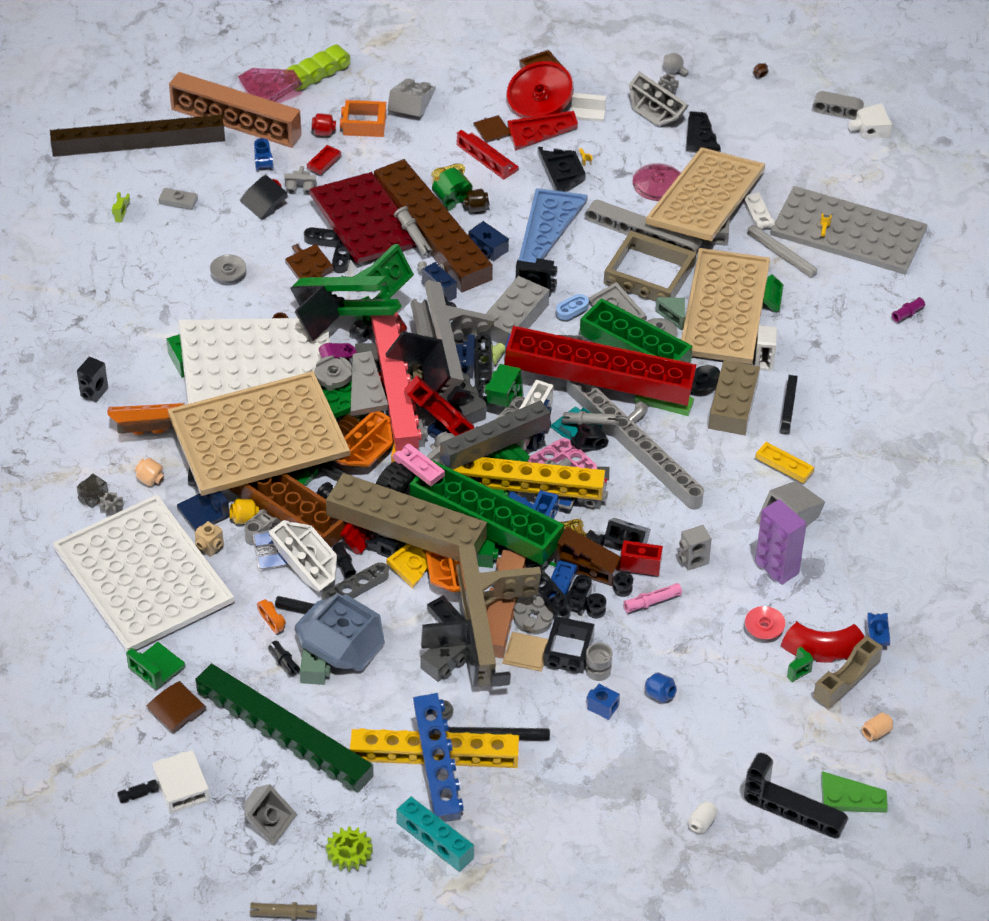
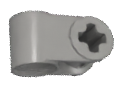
(260, 522)

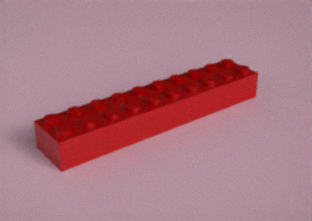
(600, 365)

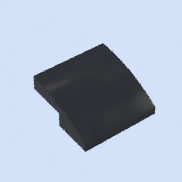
(263, 197)

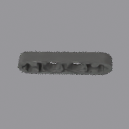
(358, 588)

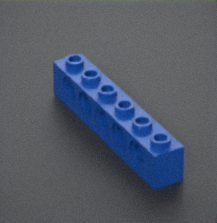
(425, 706)

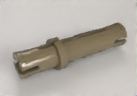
(283, 910)

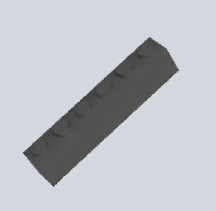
(495, 435)

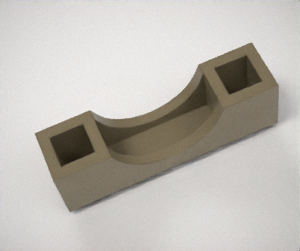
(835, 685)

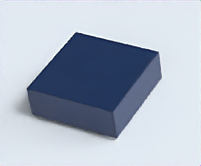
(436, 429)

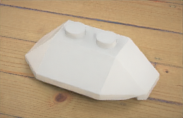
(305, 553)

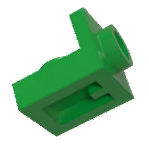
(800, 666)

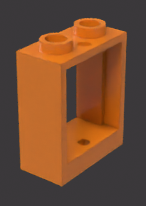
(359, 127)

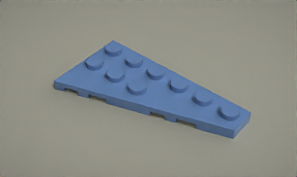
(547, 220)

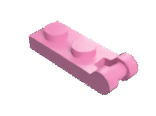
(419, 464)

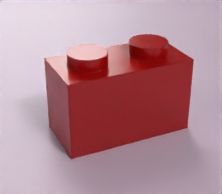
(641, 558)

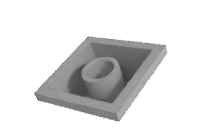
(268, 812)

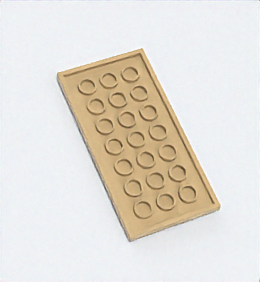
(705, 194)
(725, 305)

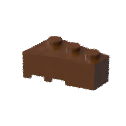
(589, 557)

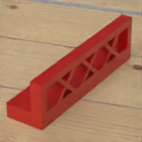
(486, 154)

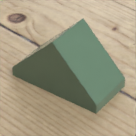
(672, 310)

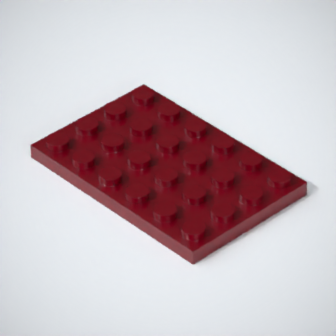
(362, 216)

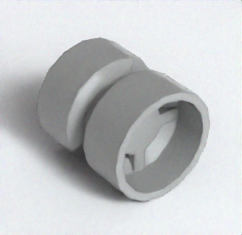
(598, 661)

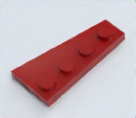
(539, 128)

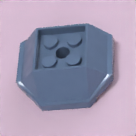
(341, 632)

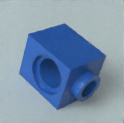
(603, 701)

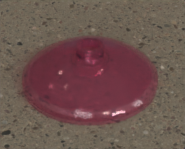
(654, 180)

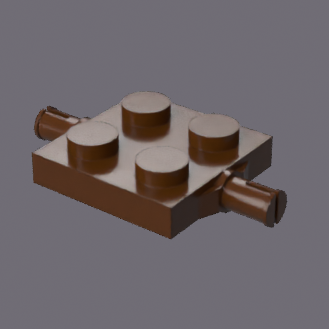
(308, 262)

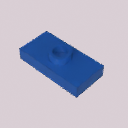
(563, 576)

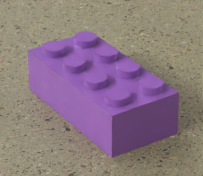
(780, 541)

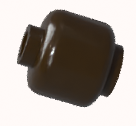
(476, 200)

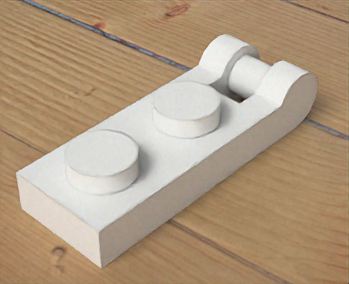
(758, 211)

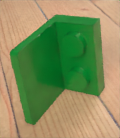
(155, 664)

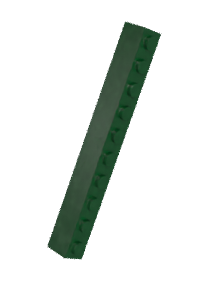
(285, 728)

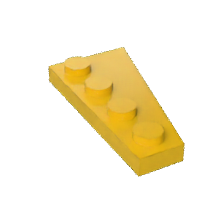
(409, 564)

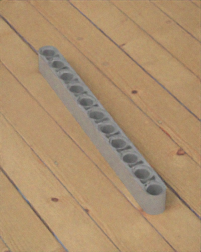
(640, 445)

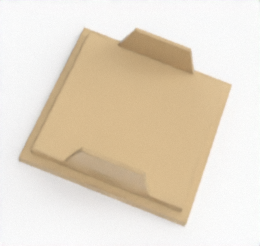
(525, 651)

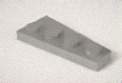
(367, 390)

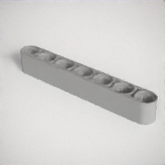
(626, 221)

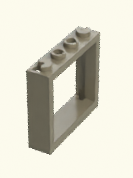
(656, 249)

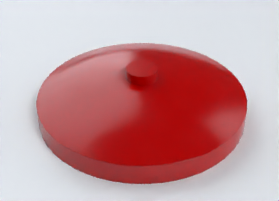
(540, 89)

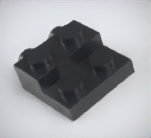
(540, 272)

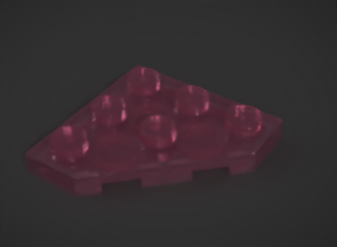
(269, 83)

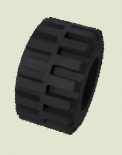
(396, 477)

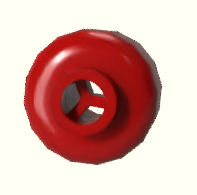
(323, 124)

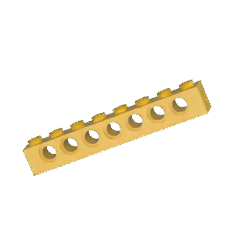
(534, 477)
(406, 748)

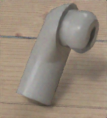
(641, 409)

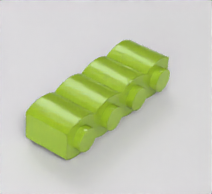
(321, 65)

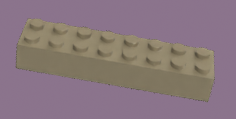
(404, 517)

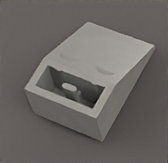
(410, 97)

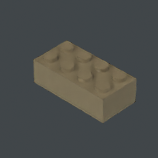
(734, 397)

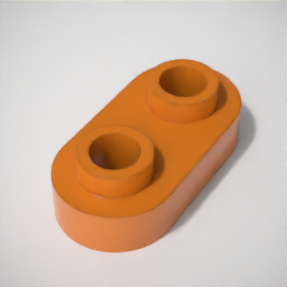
(268, 613)

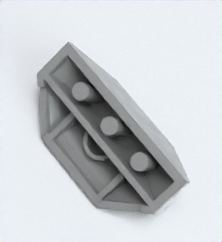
(655, 101)

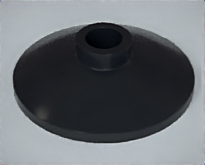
(705, 377)

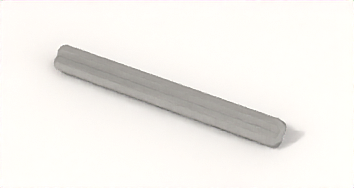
(783, 251)

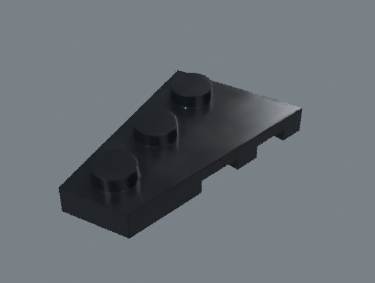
(700, 133)

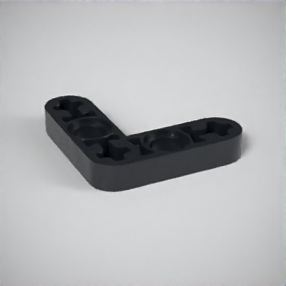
(312, 237)

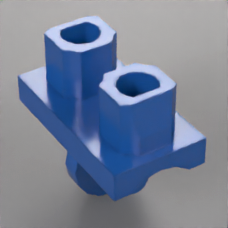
(878, 628)

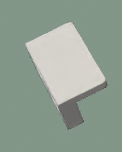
(589, 107)

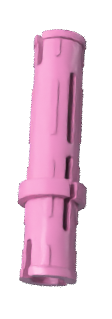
(645, 600)

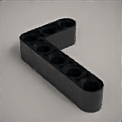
(787, 803)

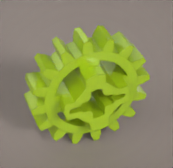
(347, 847)

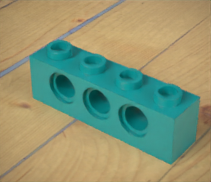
(435, 834)

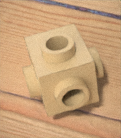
(209, 538)

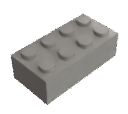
(518, 307)

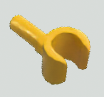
(585, 157)
(825, 222)

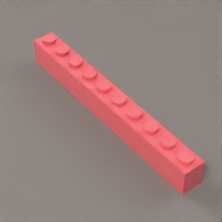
(395, 380)

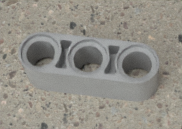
(837, 105)

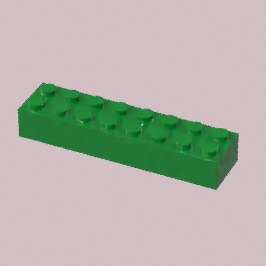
(507, 519)

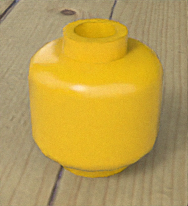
(242, 510)

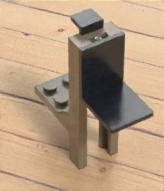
(475, 629)

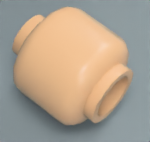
(149, 472)

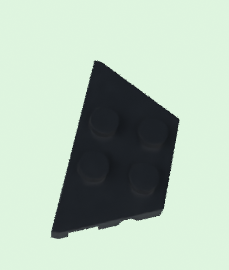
(562, 168)

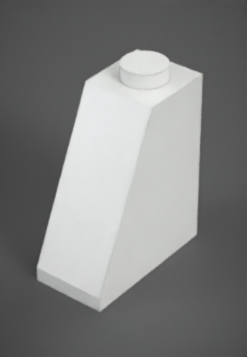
(766, 347)

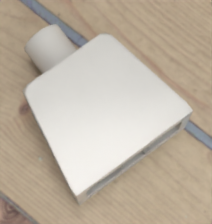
(872, 122)

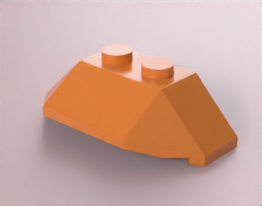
(141, 412)
(368, 440)
(442, 571)

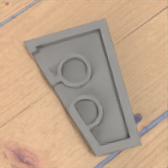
(618, 297)

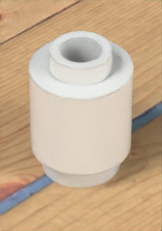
(702, 817)

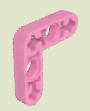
(564, 452)

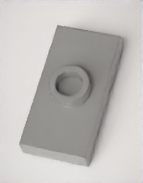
(178, 198)

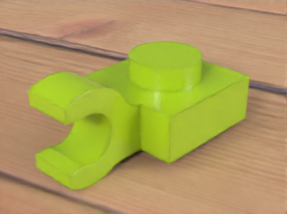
(119, 209)

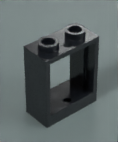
(570, 629)

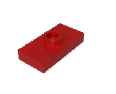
(323, 159)

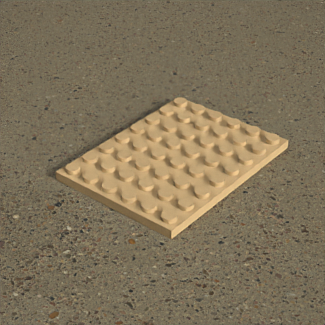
(258, 433)

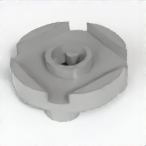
(333, 380)
(533, 606)

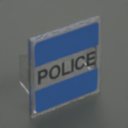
(266, 552)

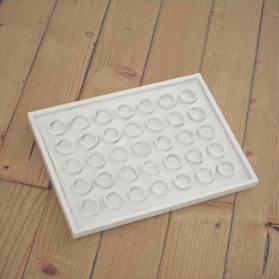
(244, 353)
(143, 573)

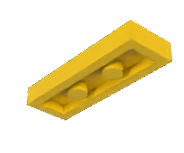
(784, 462)

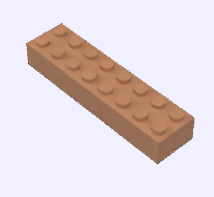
(239, 109)

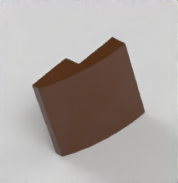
(175, 706)

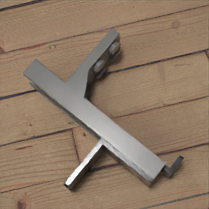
(435, 345)

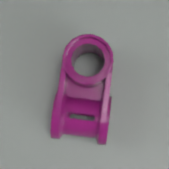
(337, 350)

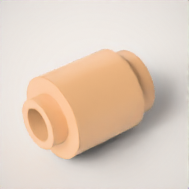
(877, 726)

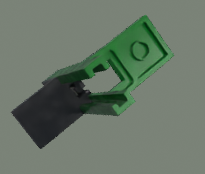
(321, 308)

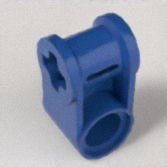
(263, 154)

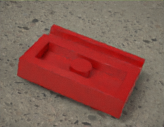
(355, 537)

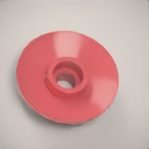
(765, 616)

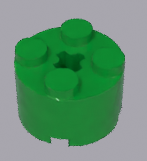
(451, 187)

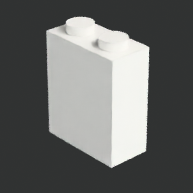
(181, 781)

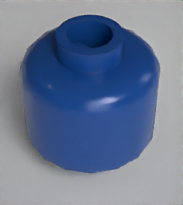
(660, 687)

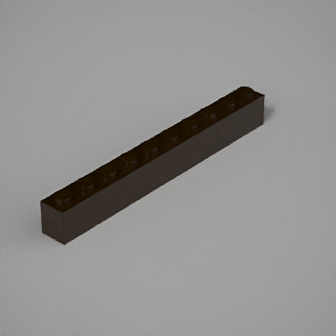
(137, 135)

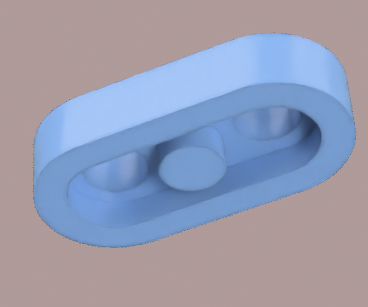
(572, 307)

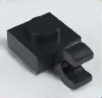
(384, 546)

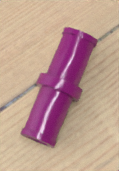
(908, 309)

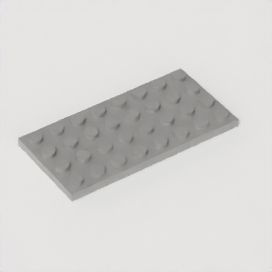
(854, 230)

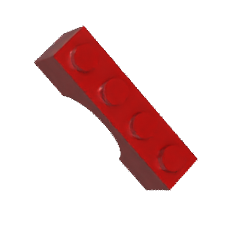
(438, 406)

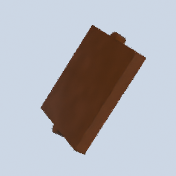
(492, 129)

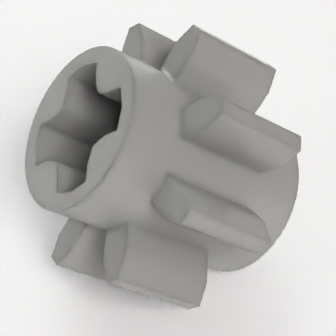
(669, 83)
(111, 503)

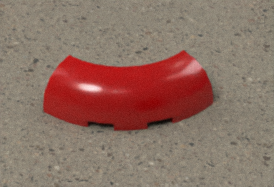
(821, 644)

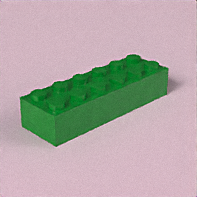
(620, 329)

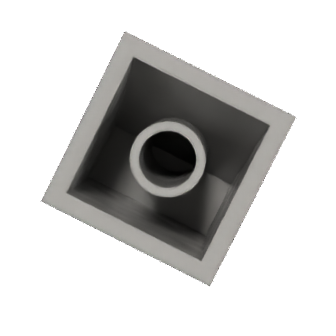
(798, 498)

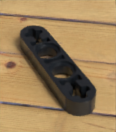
(483, 367)
(789, 403)
(548, 588)

